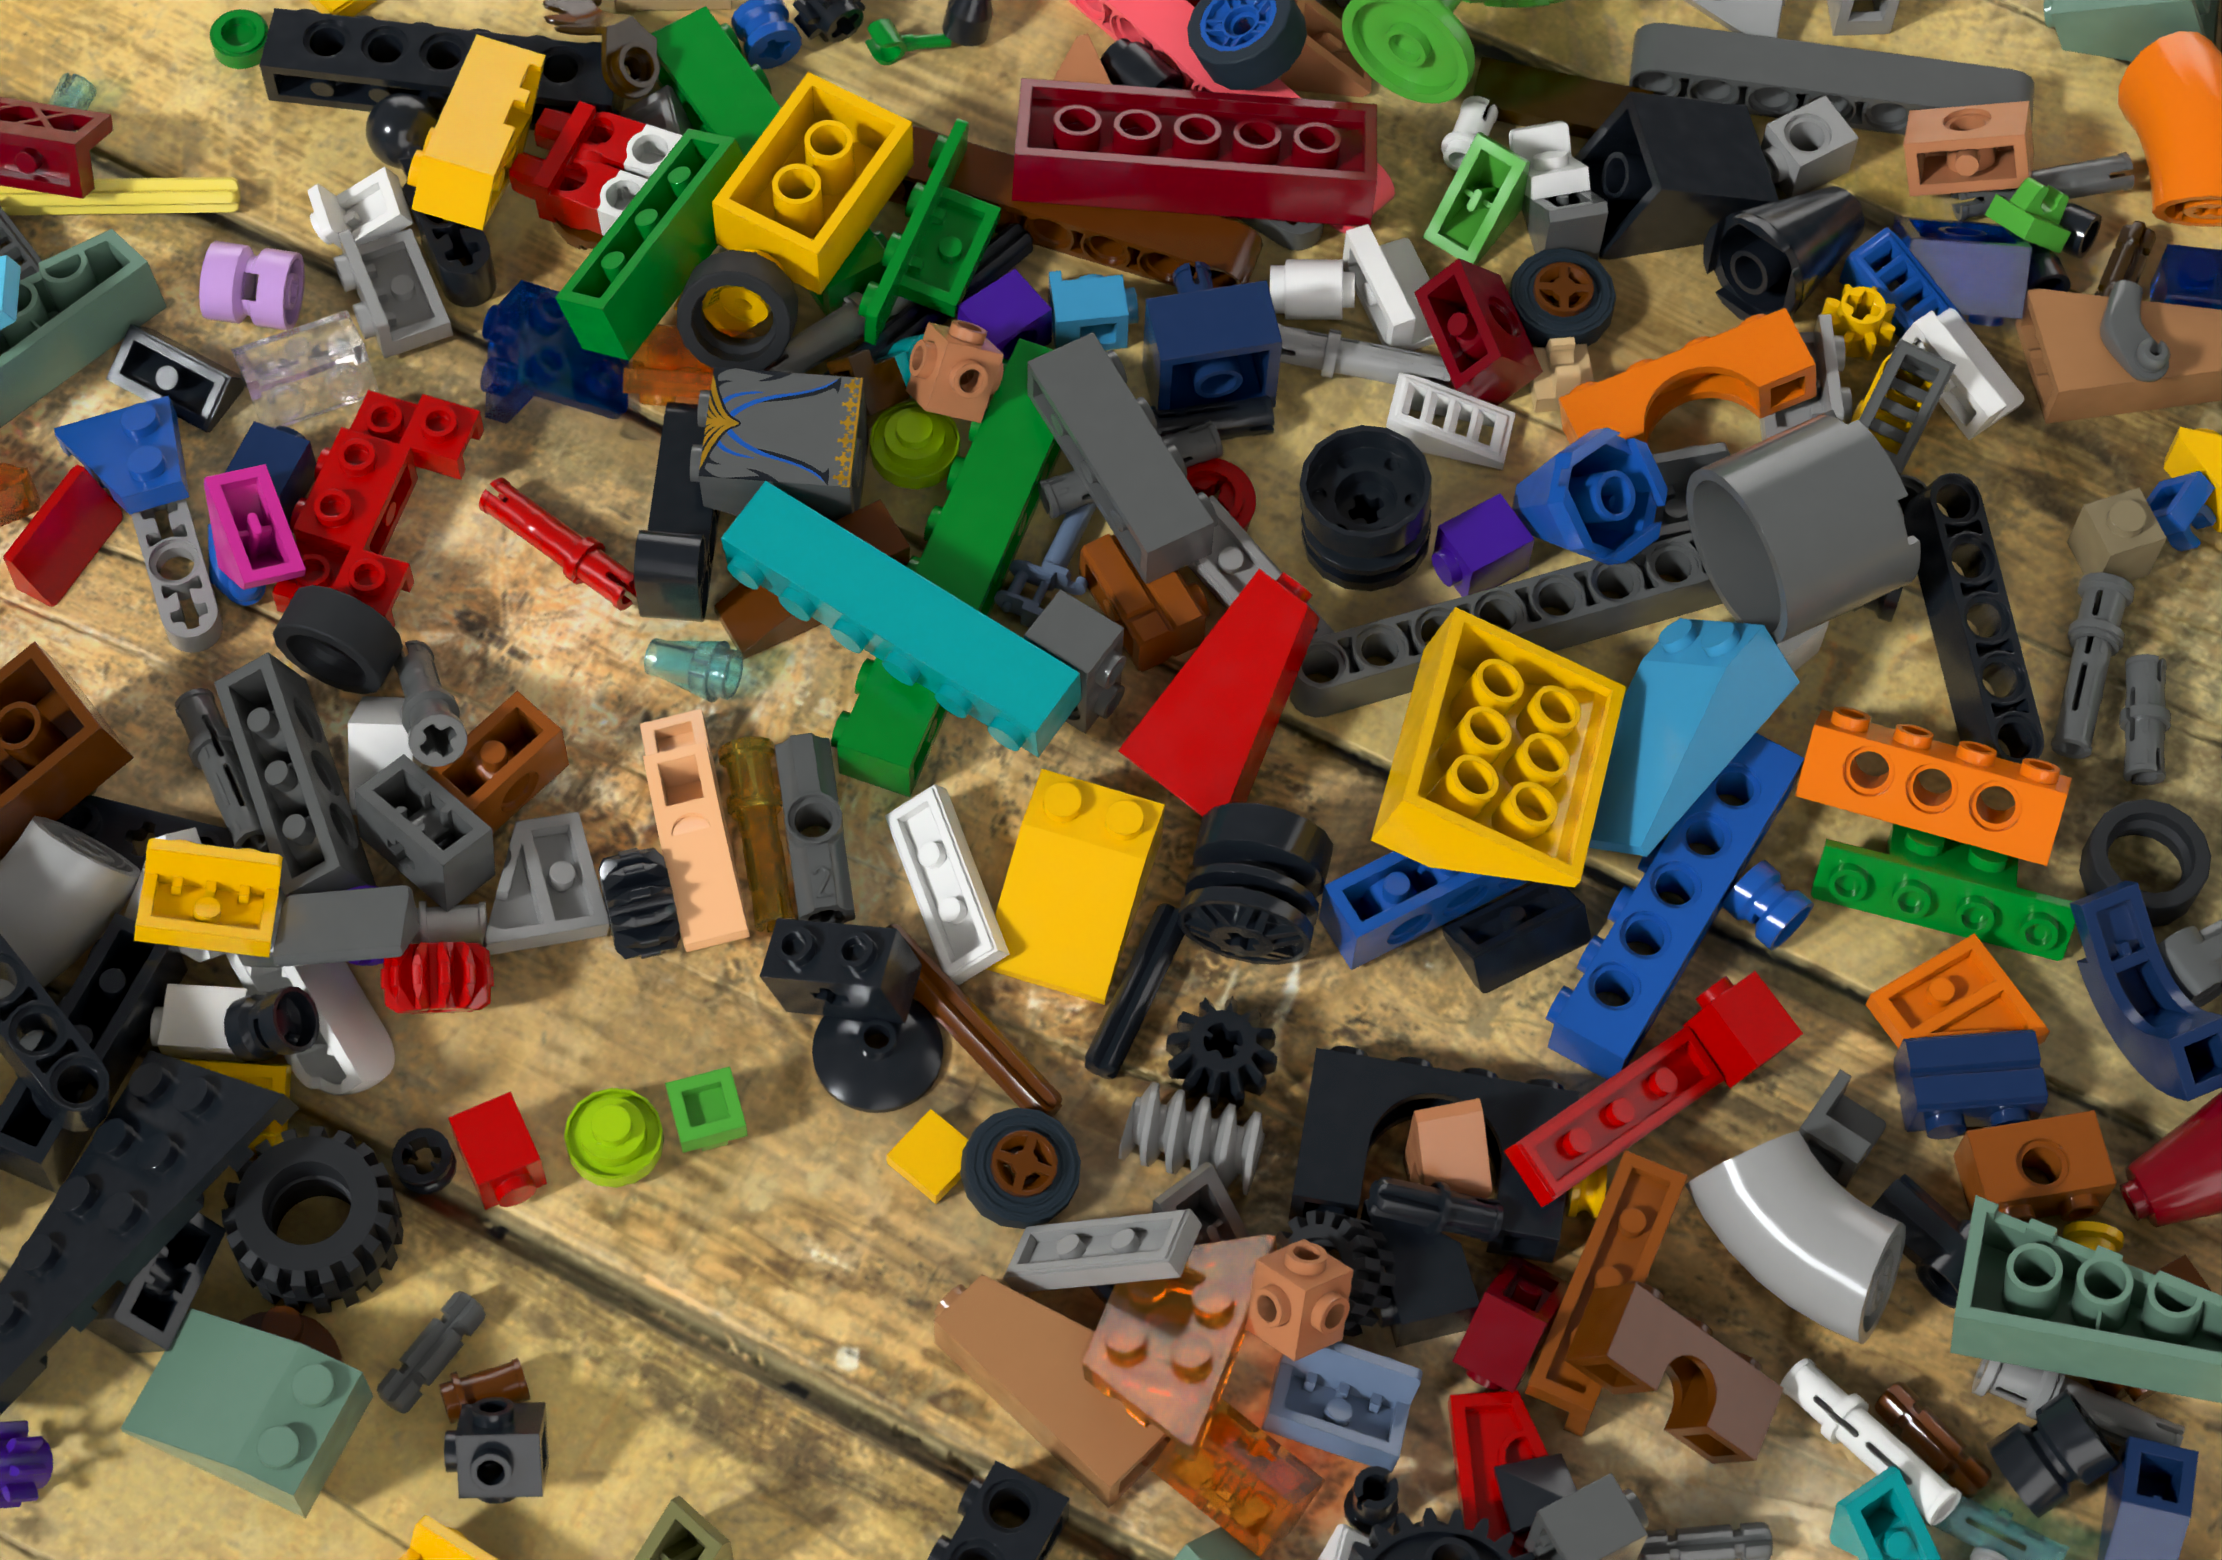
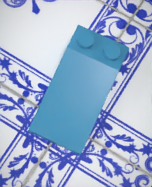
(1683, 723)

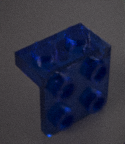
(539, 356)

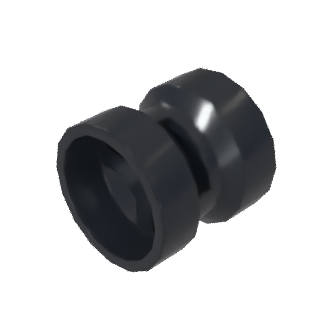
(271, 1024)

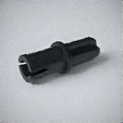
(1436, 1208)

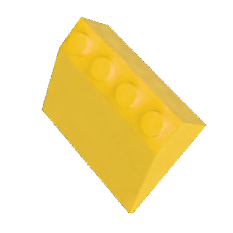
(1499, 757)

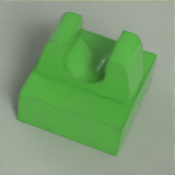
(2033, 214)
(706, 1110)

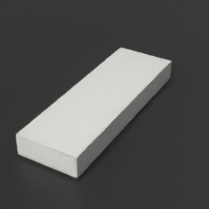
(946, 884)

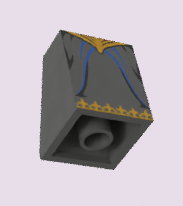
(784, 430)

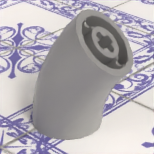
(59, 896)
(1803, 1234)

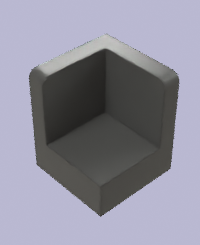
(1841, 1131)

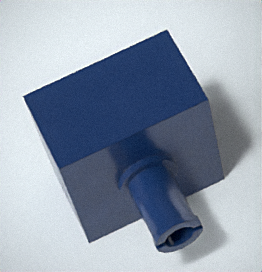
(1210, 342)

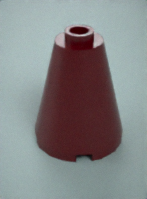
(2179, 1173)

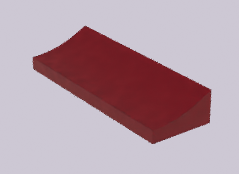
(1195, 152)

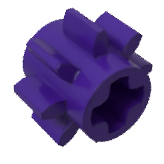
(24, 1464)

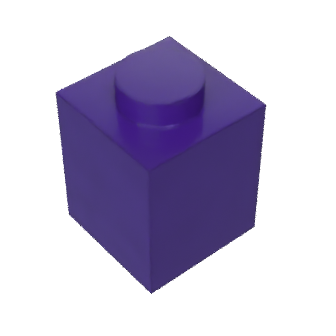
(1482, 547)

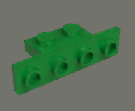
(939, 245)
(1945, 889)

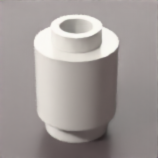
(1312, 289)

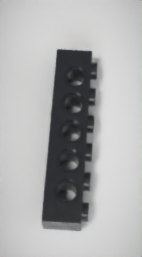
(365, 59)

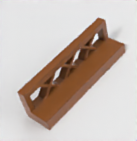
(1616, 1252)

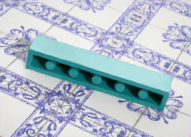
(901, 620)

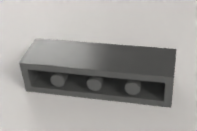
(1121, 457)

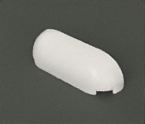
(351, 1043)

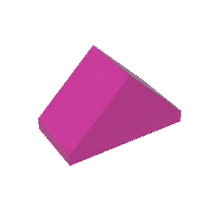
(251, 528)

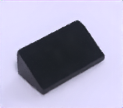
(160, 367)
(1518, 934)

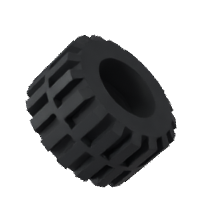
(304, 1170)

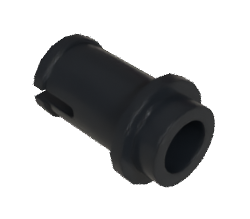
(1373, 1485)

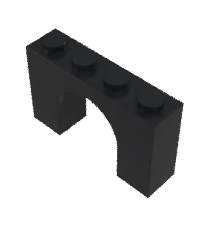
(1363, 1096)

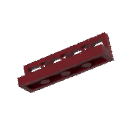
(43, 151)

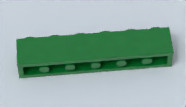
(736, 101)

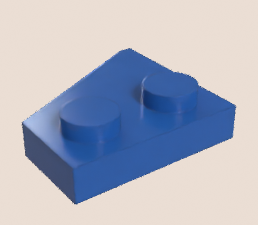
(132, 453)

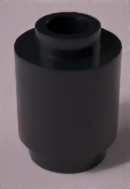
(1138, 66)

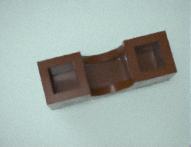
(1718, 1393)

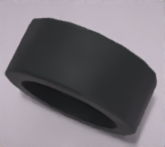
(746, 271)
(338, 639)
(2164, 825)

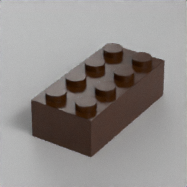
(50, 744)

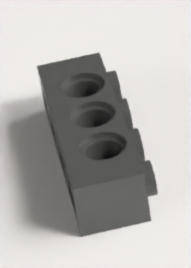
(293, 778)

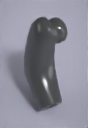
(2127, 337)

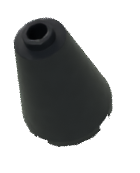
(1781, 249)

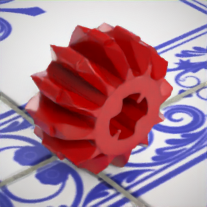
(438, 978)

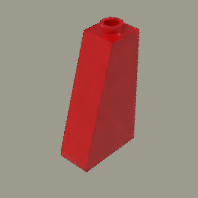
(1226, 701)

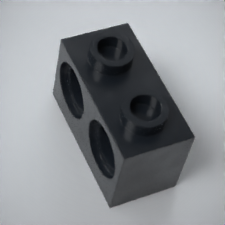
(983, 1539)

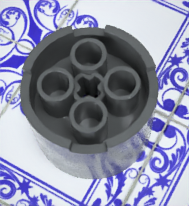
(1802, 526)

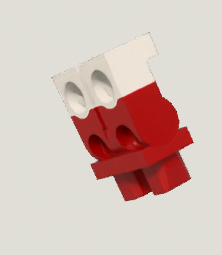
(591, 167)

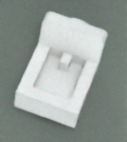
(368, 209)

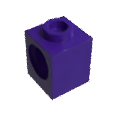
(1009, 312)

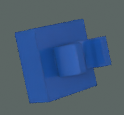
(2181, 503)

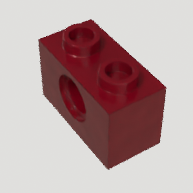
(1478, 332)

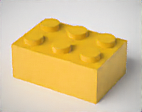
(814, 181)

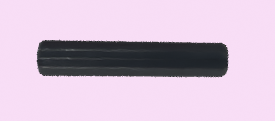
(1135, 993)

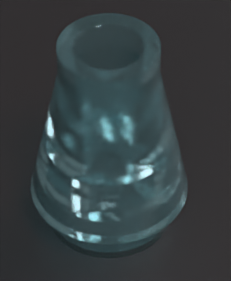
(699, 667)

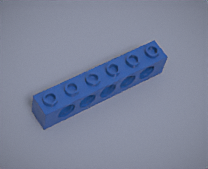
(1608, 1036)

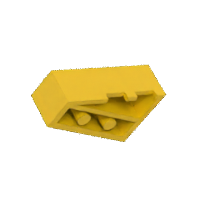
(477, 134)

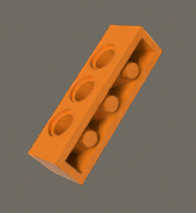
(1897, 797)

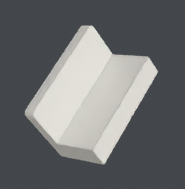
(1386, 287)
(1978, 388)

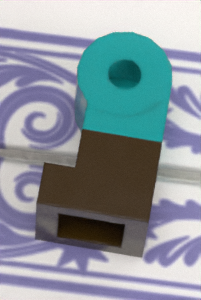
(883, 378)

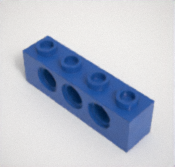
(1397, 902)

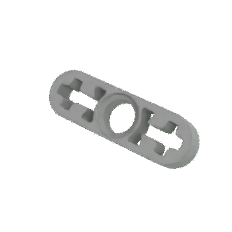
(170, 592)

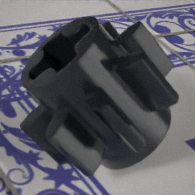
(829, 18)

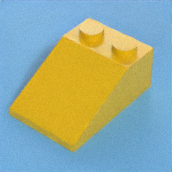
(1076, 884)

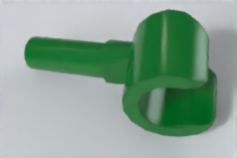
(890, 46)

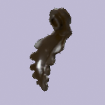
(622, 43)

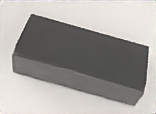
(345, 926)

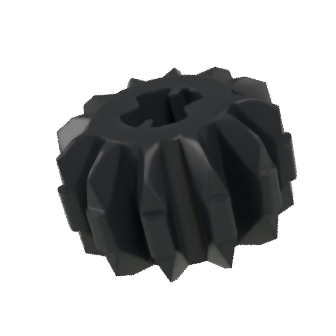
(639, 903)
(1237, 1038)

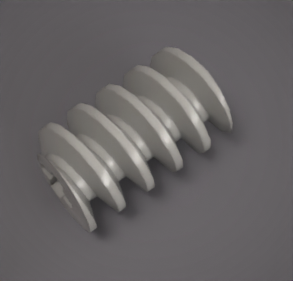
(1193, 1136)

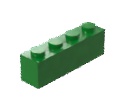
(650, 248)

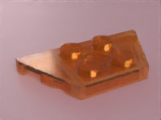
(1175, 1340)

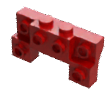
(364, 490)

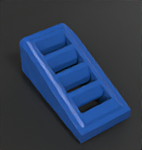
(1898, 264)

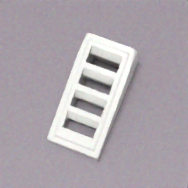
(1432, 399)

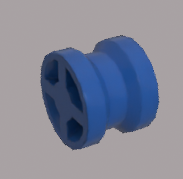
(766, 32)

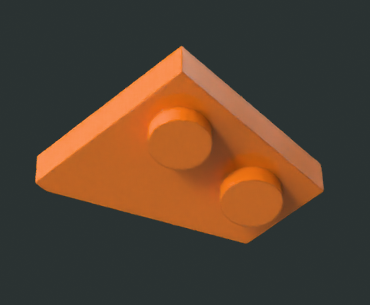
(1954, 995)

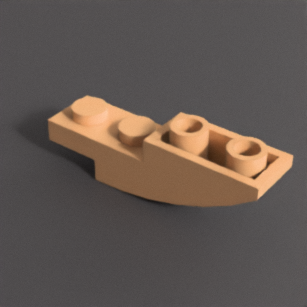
(693, 830)

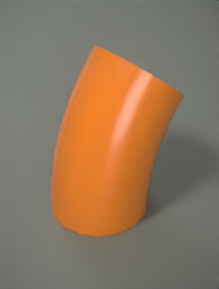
(2176, 110)

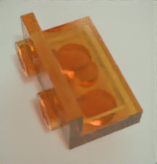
(668, 369)

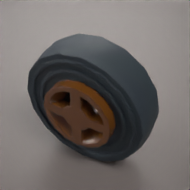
(1578, 284)
(1029, 1145)

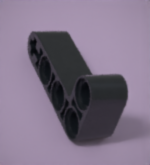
(679, 547)

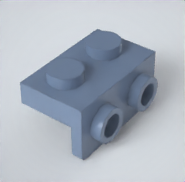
(1344, 1403)

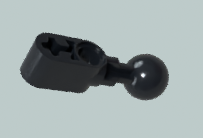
(394, 133)

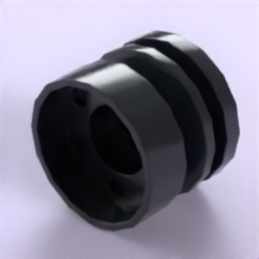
(1366, 507)
(1255, 883)

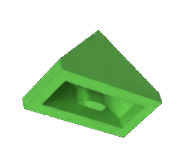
(1480, 200)

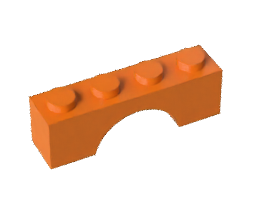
(1753, 365)

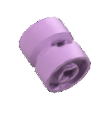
(231, 283)

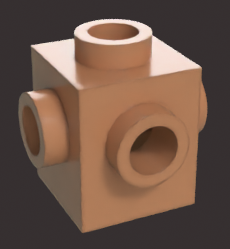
(955, 370)
(1299, 1299)

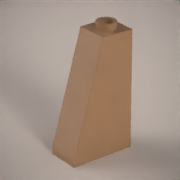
(2081, 378)
(1035, 1372)

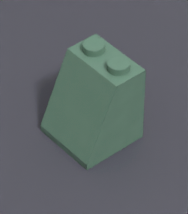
(2126, 26)

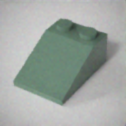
(251, 1409)

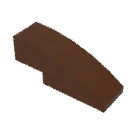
(758, 619)

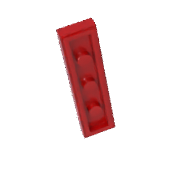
(1614, 1116)

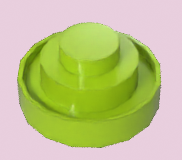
(913, 446)
(614, 1137)

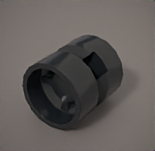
(2052, 1453)

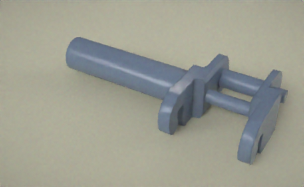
(1052, 573)

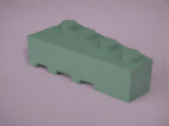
(72, 316)
(2082, 1311)

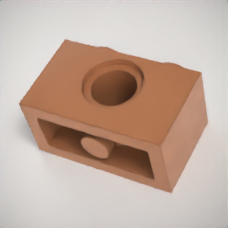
(1968, 148)

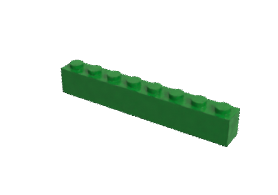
(968, 557)

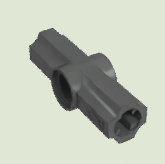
(810, 800)

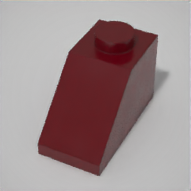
(1510, 1325)

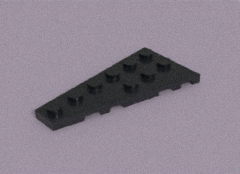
(126, 1201)

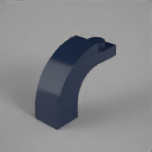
(2138, 1000)

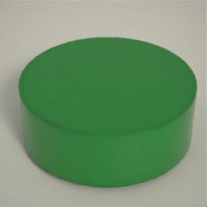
(239, 38)

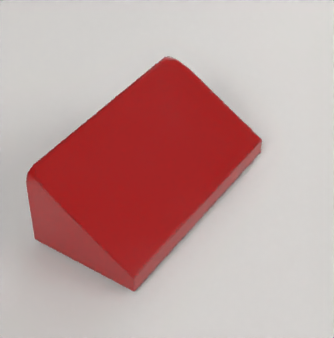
(62, 537)

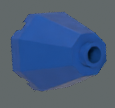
(1595, 498)

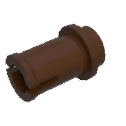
(500, 1381)

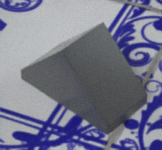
(1567, 222)

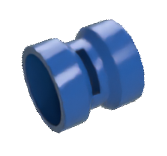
(1766, 903)

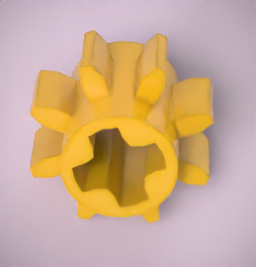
(1861, 320)

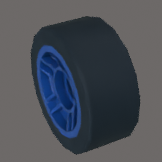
(1246, 40)

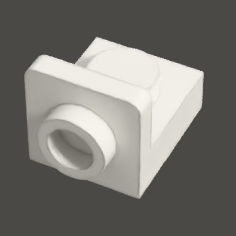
(1551, 166)

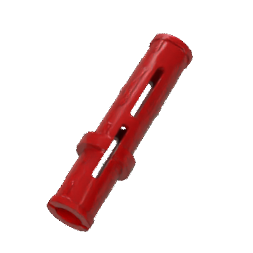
(580, 557)

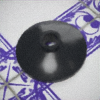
(881, 1077)

